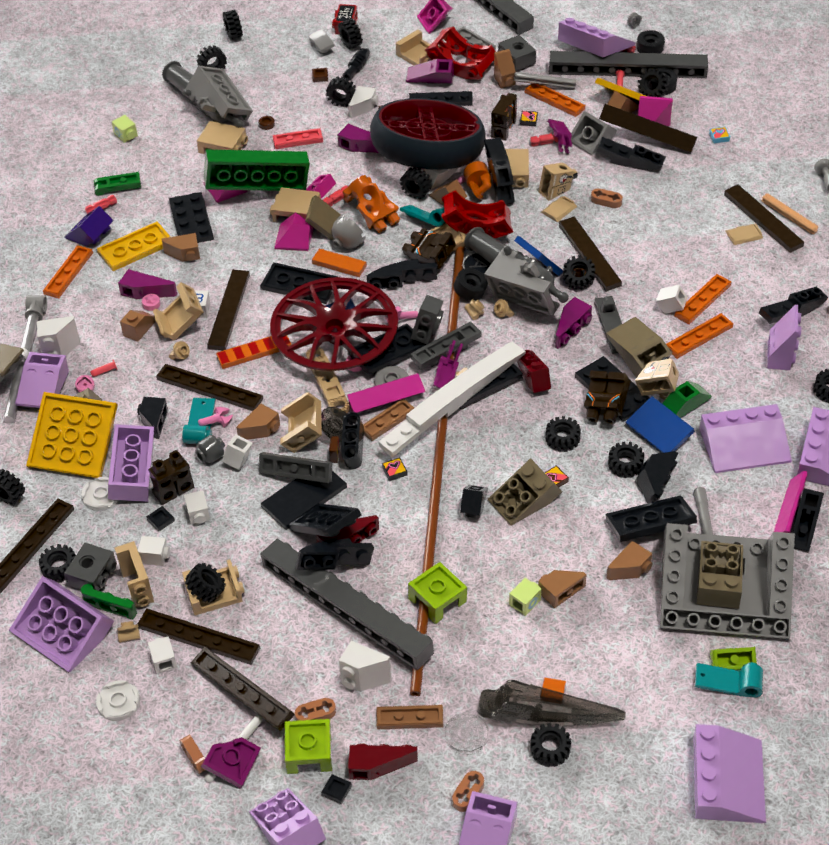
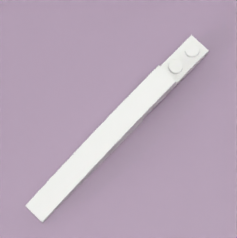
(450, 397)

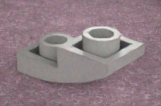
(322, 41)

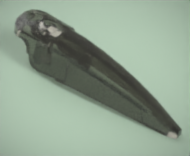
(539, 706)

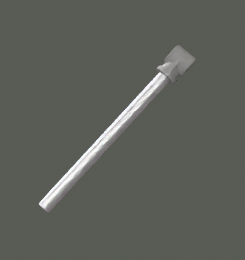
(35, 307)

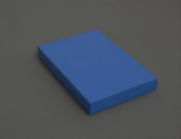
(538, 255)
(659, 426)

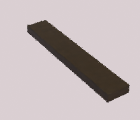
(648, 128)
(764, 218)
(586, 247)
(228, 310)
(209, 387)
(33, 541)
(199, 636)
(242, 688)

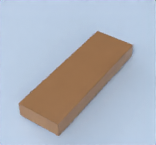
(387, 419)
(410, 717)

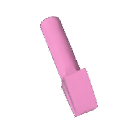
(405, 315)
(217, 417)

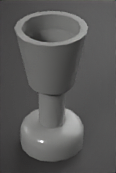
(822, 167)

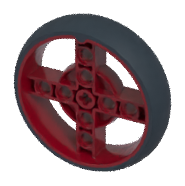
(427, 133)

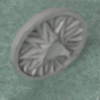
(389, 374)

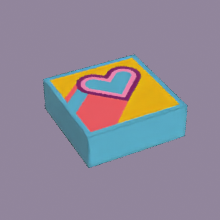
(719, 135)

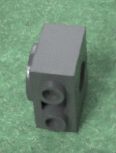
(521, 51)
(428, 319)
(90, 566)

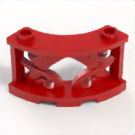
(478, 56)
(465, 215)

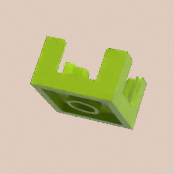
(437, 590)
(308, 744)

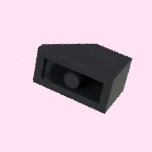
(153, 413)
(473, 500)

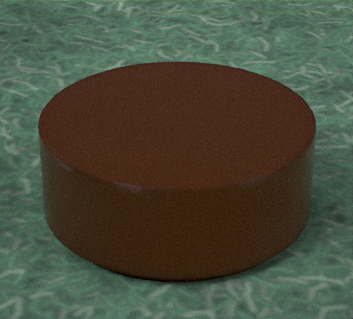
(266, 122)

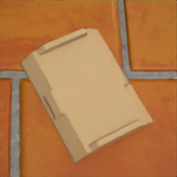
(559, 208)
(744, 234)

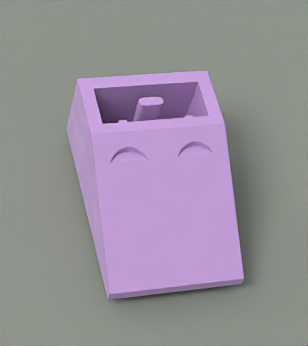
(784, 341)
(41, 374)
(488, 820)
(287, 821)

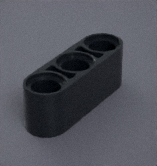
(352, 448)

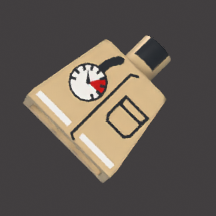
(556, 180)
(658, 377)

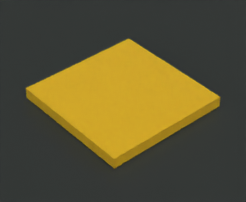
(72, 435)

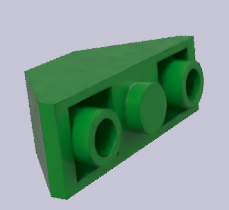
(686, 398)

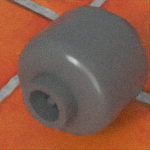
(210, 449)

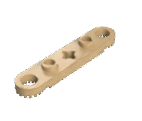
(331, 390)

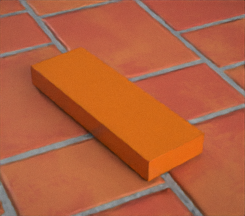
(339, 262)

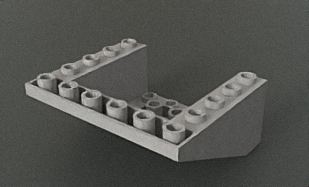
(765, 585)

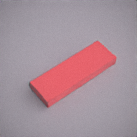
(297, 138)

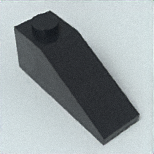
(807, 518)

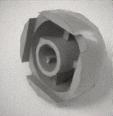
(346, 233)

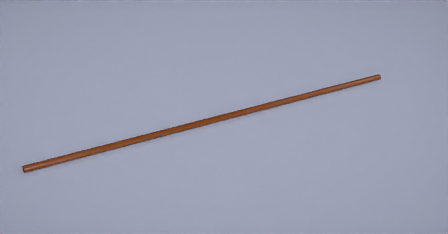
(422, 622)

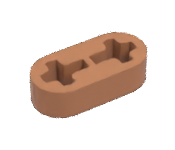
(606, 198)
(315, 710)
(193, 753)
(464, 788)

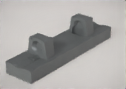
(608, 315)
(465, 334)
(295, 467)

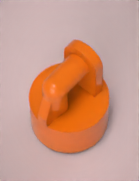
(477, 178)

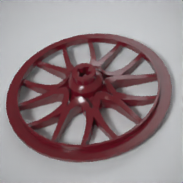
(334, 323)

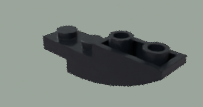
(634, 157)
(500, 169)
(404, 271)
(806, 300)
(329, 553)

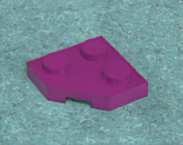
(231, 760)

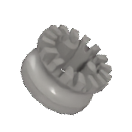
(634, 20)

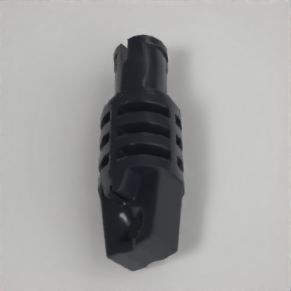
(356, 63)

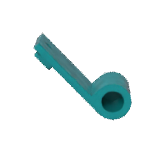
(433, 218)
(193, 432)
(745, 683)

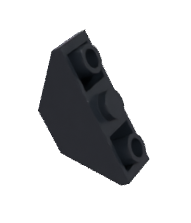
(656, 474)

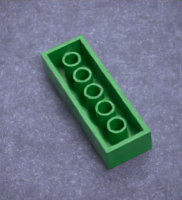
(255, 170)

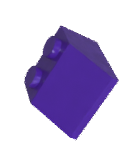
(90, 227)

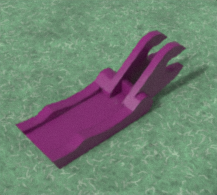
(562, 133)
(447, 367)

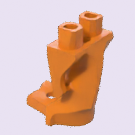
(379, 205)

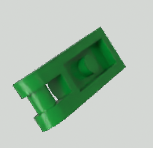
(116, 183)
(108, 602)

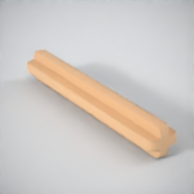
(789, 213)

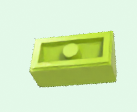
(733, 657)

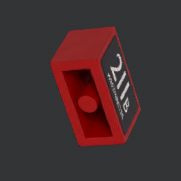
(344, 13)

